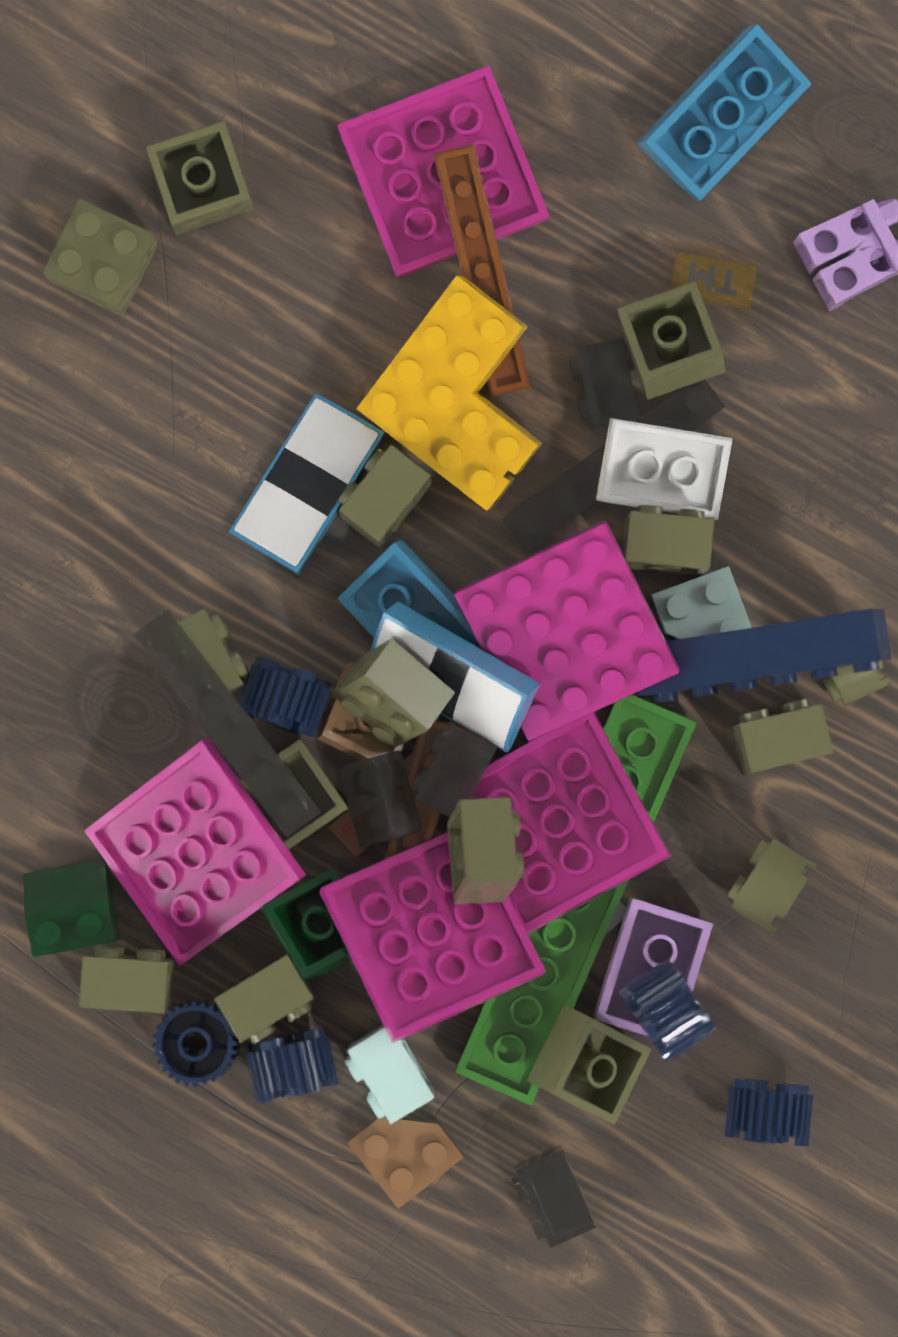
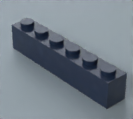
(775, 653)

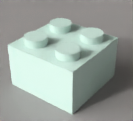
(391, 1074)

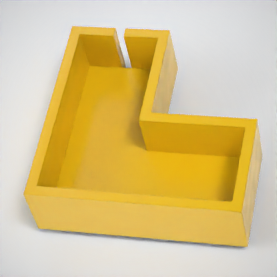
(433, 399)

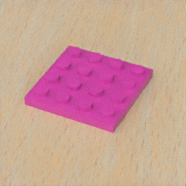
(399, 176)
(572, 626)
(577, 820)
(194, 851)
(418, 948)

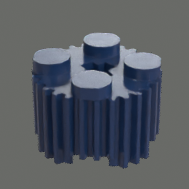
(285, 697)
(667, 1010)
(177, 1055)
(291, 1067)
(768, 1113)

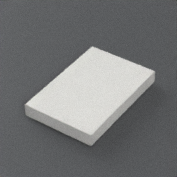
(663, 468)

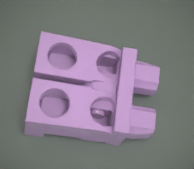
(866, 239)

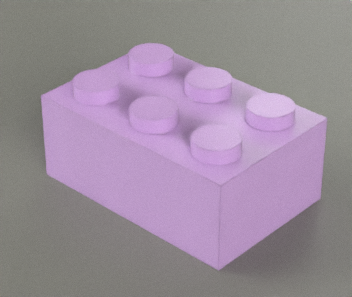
(645, 940)

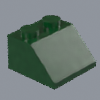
(69, 908)
(307, 928)

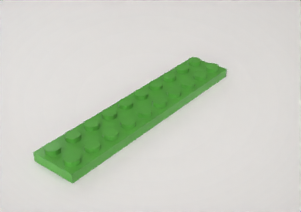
(520, 1020)

